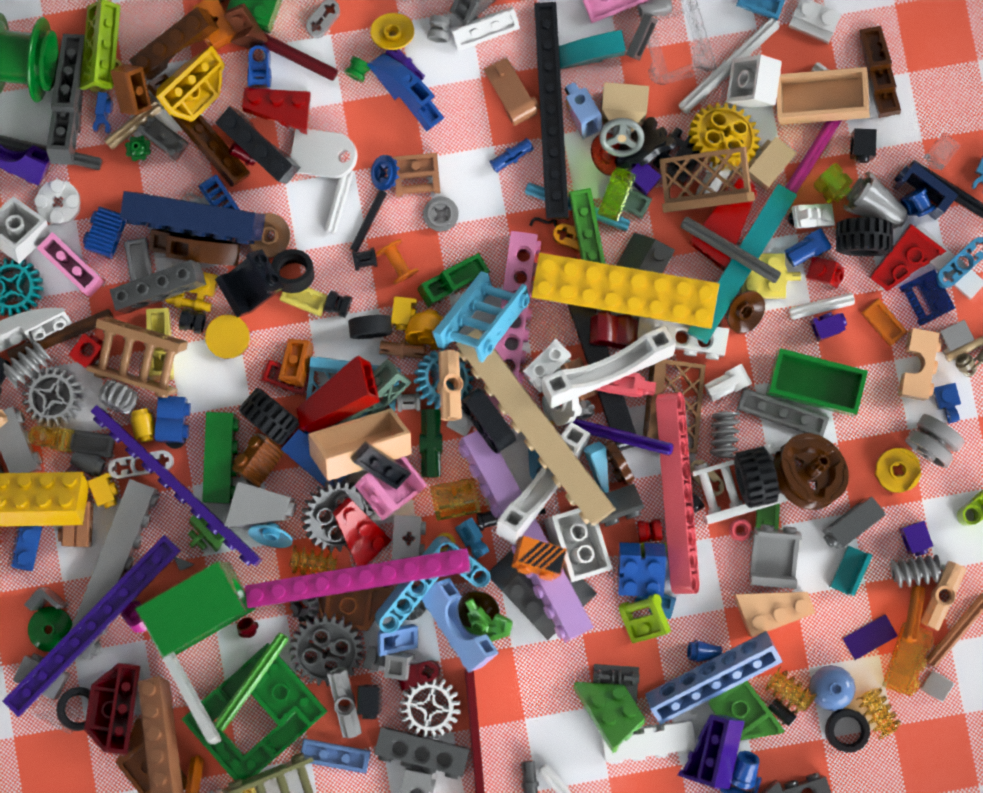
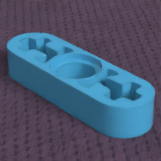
(947, 268)

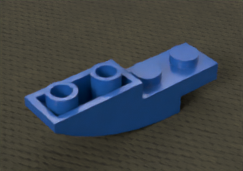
(405, 84)

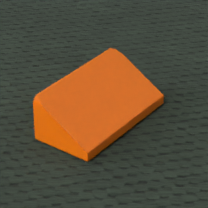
(296, 362)

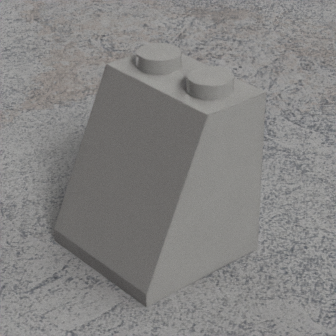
(258, 506)

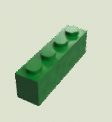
(219, 457)

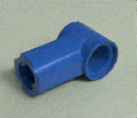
(812, 245)

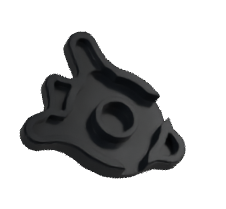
(654, 144)

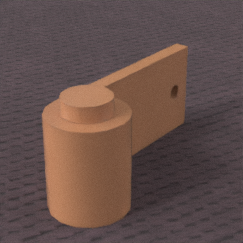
(511, 92)

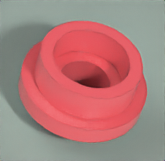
(747, 529)

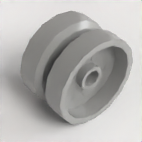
(935, 441)

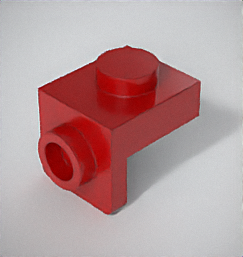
(825, 272)

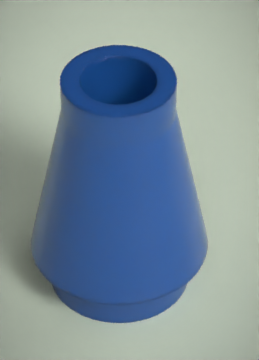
(702, 651)

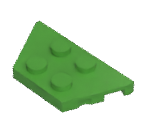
(745, 704)
(611, 711)

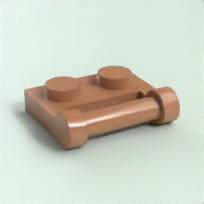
(417, 167)

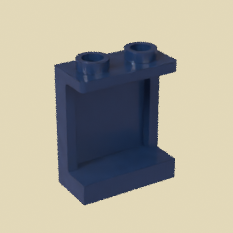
(936, 190)

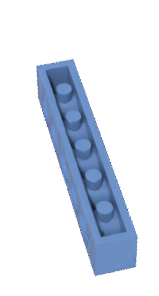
(713, 678)

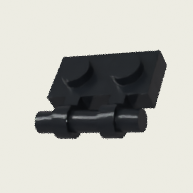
(685, 149)

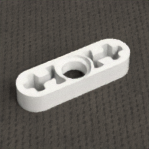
(123, 462)

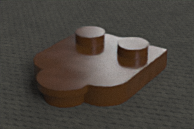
(622, 471)

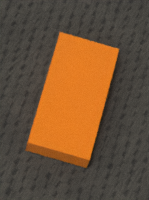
(884, 322)

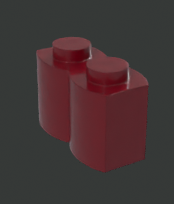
(613, 331)

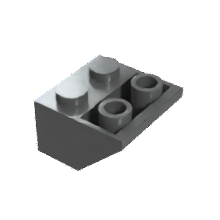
(627, 503)

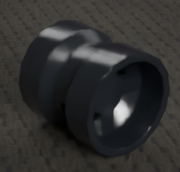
(338, 304)
(192, 321)

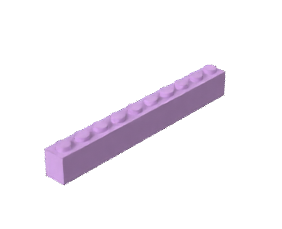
(501, 490)

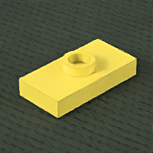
(306, 300)

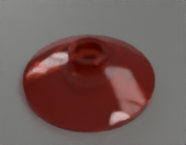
(603, 160)

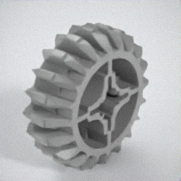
(57, 388)

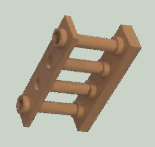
(151, 339)

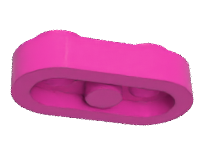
(132, 617)

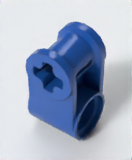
(259, 68)
(917, 203)

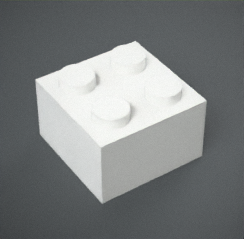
(753, 81)
(20, 229)

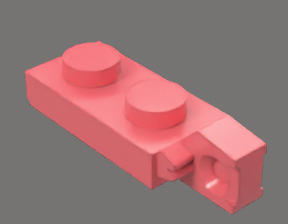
(630, 385)

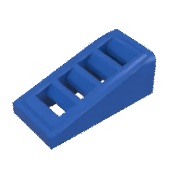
(210, 183)

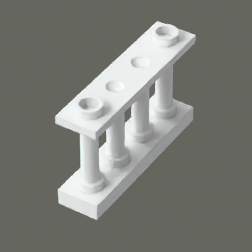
(736, 506)

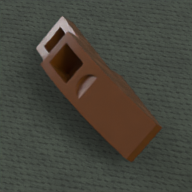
(194, 248)

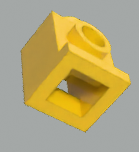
(402, 312)
(104, 491)

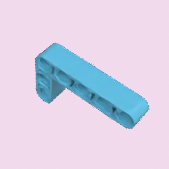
(414, 595)

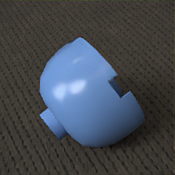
(833, 687)

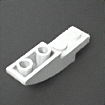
(32, 325)

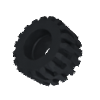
(864, 236)
(268, 416)
(756, 477)

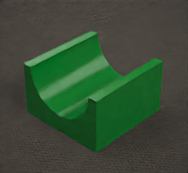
(195, 609)

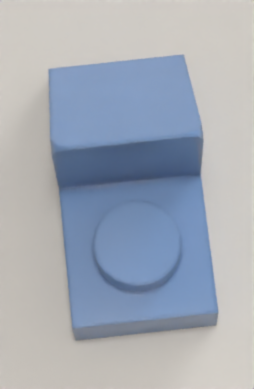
(401, 640)

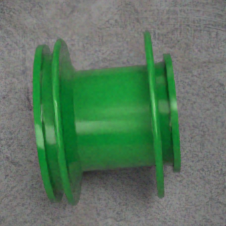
(29, 57)

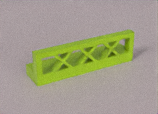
(101, 44)

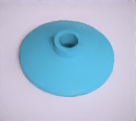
(270, 535)

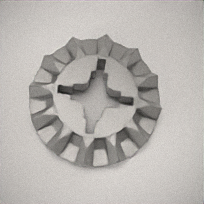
(430, 214)

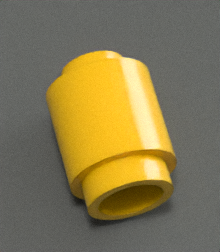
(142, 425)

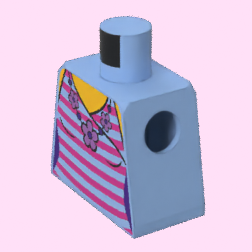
(583, 110)

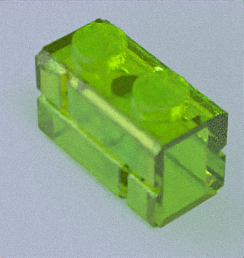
(833, 184)
(617, 194)

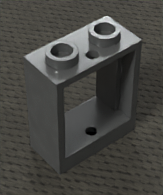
(853, 523)

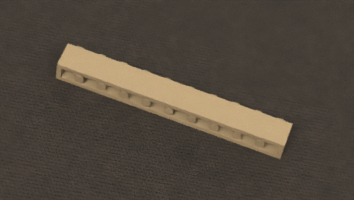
(539, 432)

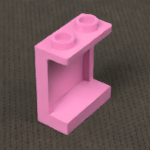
(386, 499)

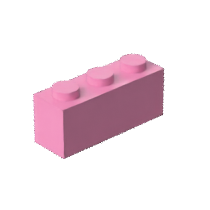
(71, 264)

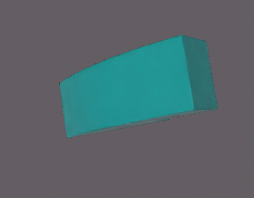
(592, 49)

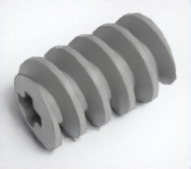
(26, 364)
(724, 434)
(916, 570)

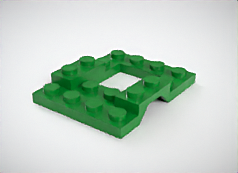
(281, 696)

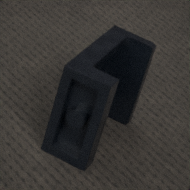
(250, 283)

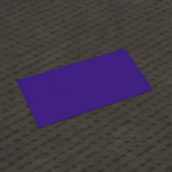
(870, 637)

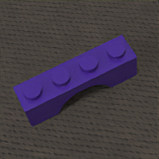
(27, 164)

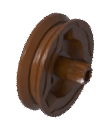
(820, 464)

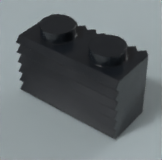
(369, 700)

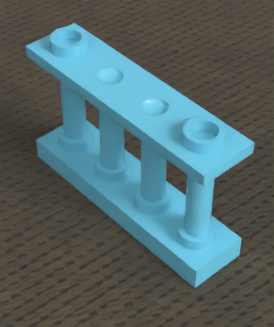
(468, 304)

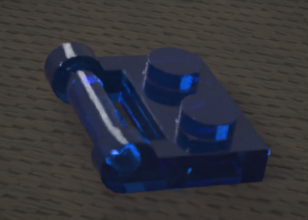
(933, 295)

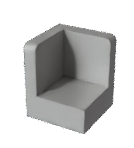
(956, 336)
(398, 665)

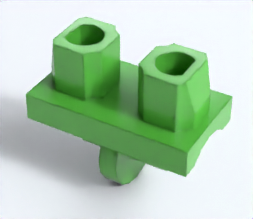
(213, 540)

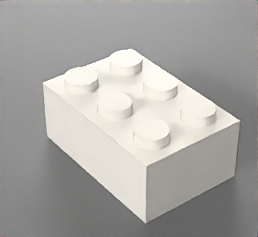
(584, 544)

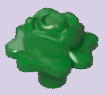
(138, 148)

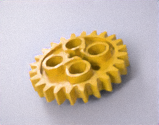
(724, 134)

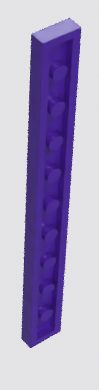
(168, 480)
(91, 626)

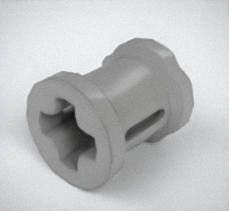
(409, 402)

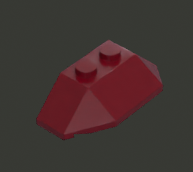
(112, 708)

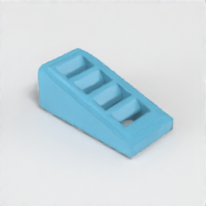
(597, 460)

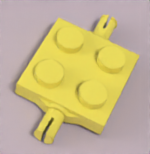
(767, 288)

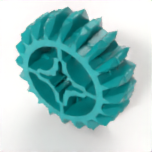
(19, 279)

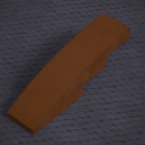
(879, 71)

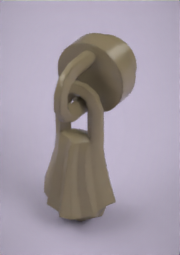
(965, 362)

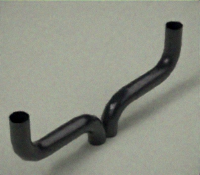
(546, 222)

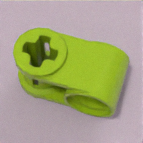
(975, 506)

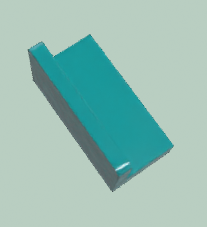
(850, 571)

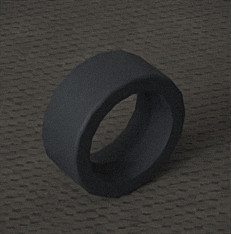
(294, 256)
(370, 326)
(65, 721)
(864, 735)

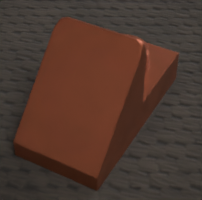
(247, 29)

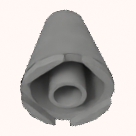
(874, 200)

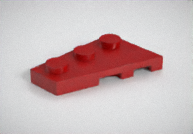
(283, 106)
(360, 533)

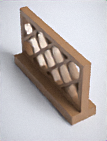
(709, 199)
(657, 375)

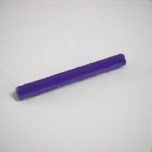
(625, 437)

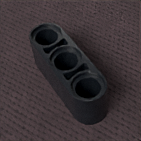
(487, 420)

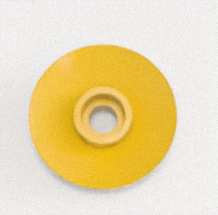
(389, 25)

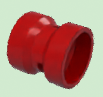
(643, 530)

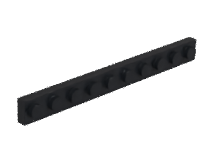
(551, 111)

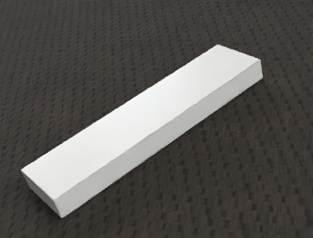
(969, 283)

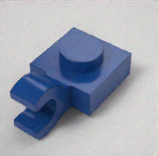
(103, 107)
(947, 398)

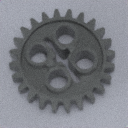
(327, 500)
(336, 632)

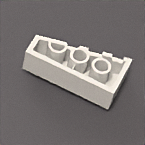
(652, 741)

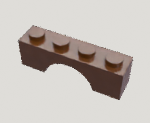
(189, 30)

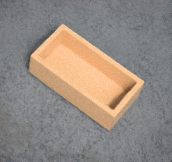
(823, 96)
(335, 445)

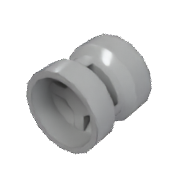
(439, 28)

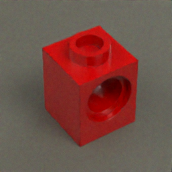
(77, 351)

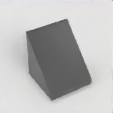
(183, 564)

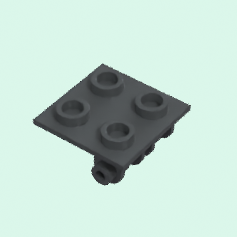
(618, 675)

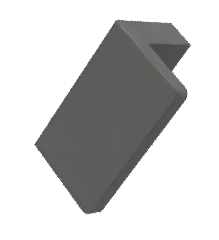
(42, 596)

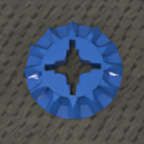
(378, 172)

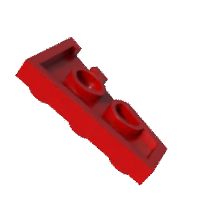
(908, 255)

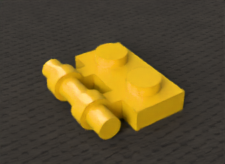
(198, 304)

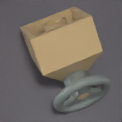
(622, 113)

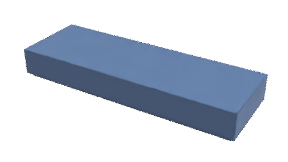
(336, 755)

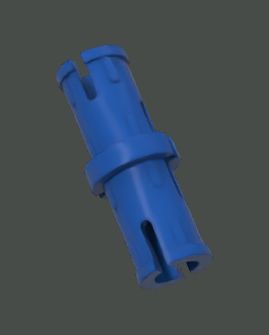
(511, 155)

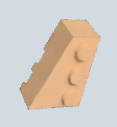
(772, 610)

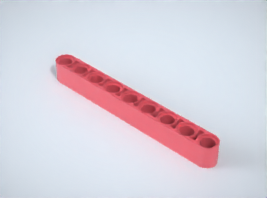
(678, 494)

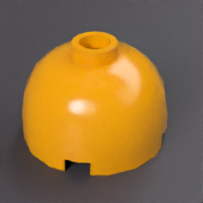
(421, 328)

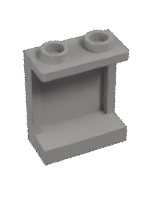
(774, 557)

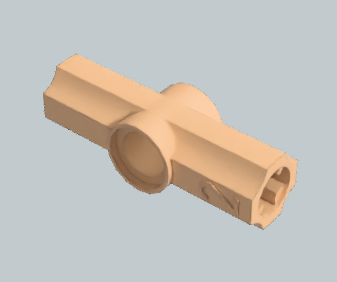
(449, 399)
(949, 581)

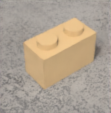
(770, 163)

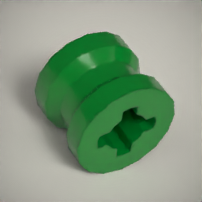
(357, 69)

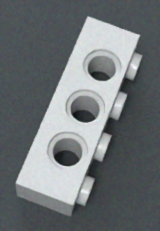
(716, 346)

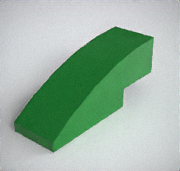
(452, 280)

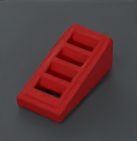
(265, 374)

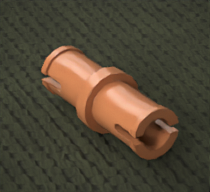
(402, 349)

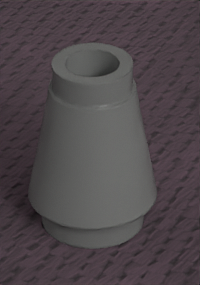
(88, 463)

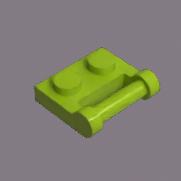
(645, 626)

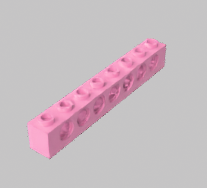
(518, 243)

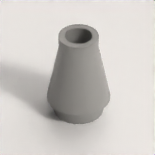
(655, 8)

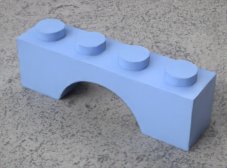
(443, 603)

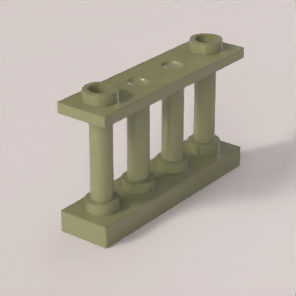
(297, 762)

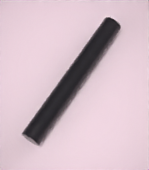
(368, 220)

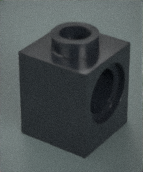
(863, 144)

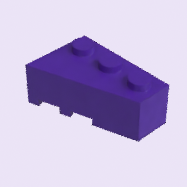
(715, 753)

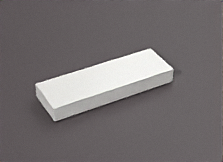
(485, 28)

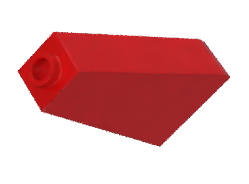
(726, 222)
(340, 397)

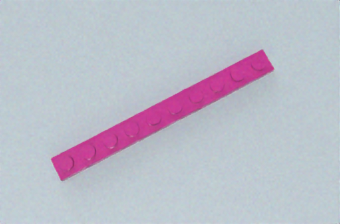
(357, 578)

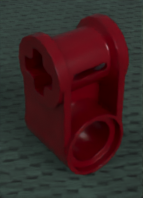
(417, 674)

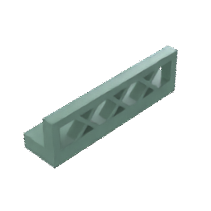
(385, 377)

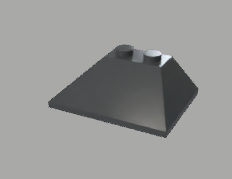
(521, 593)

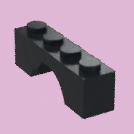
(266, 154)

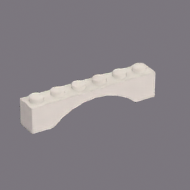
(575, 382)
(528, 505)

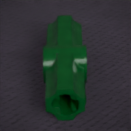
(430, 443)

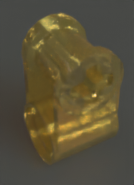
(55, 438)

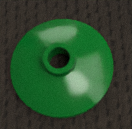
(57, 619)

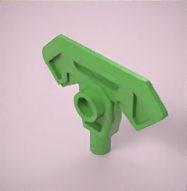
(482, 623)

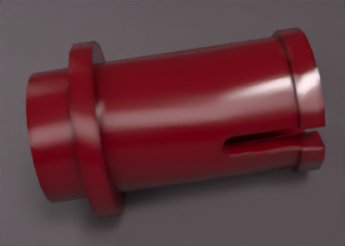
(236, 151)

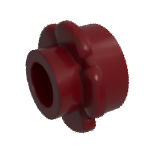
(247, 627)

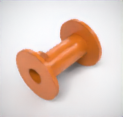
(397, 261)

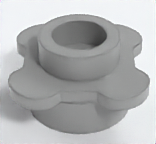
(587, 409)

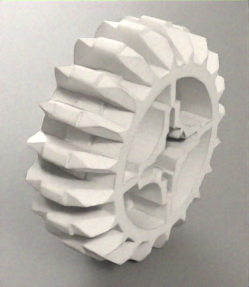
(427, 721)

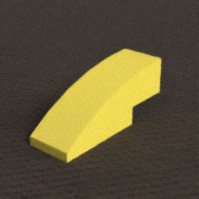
(159, 321)

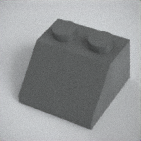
(645, 254)

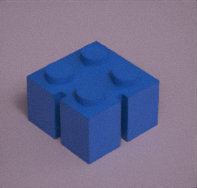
(641, 575)

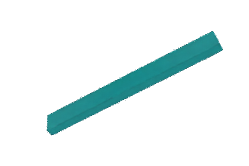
(754, 243)

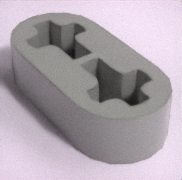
(326, 22)

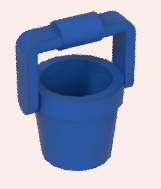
(745, 773)

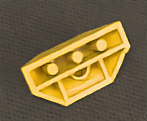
(193, 86)

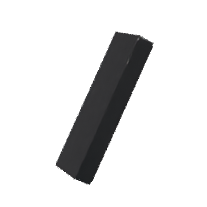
(380, 465)

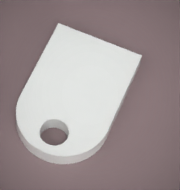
(320, 153)

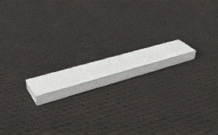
(191, 698)

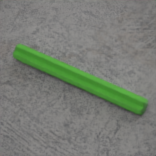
(251, 681)

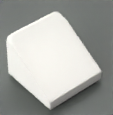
(937, 686)

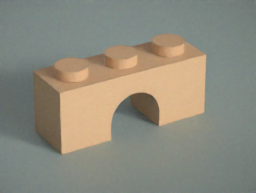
(923, 345)

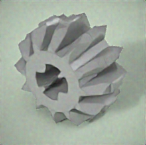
(118, 397)

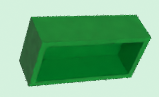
(816, 382)

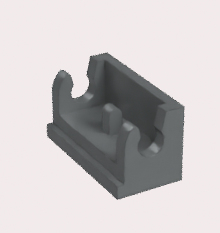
(163, 137)

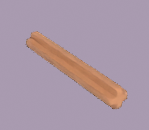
(956, 632)

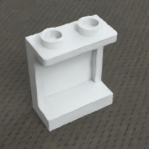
(546, 364)

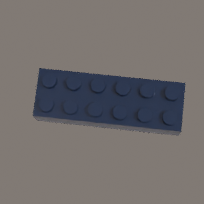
(194, 216)

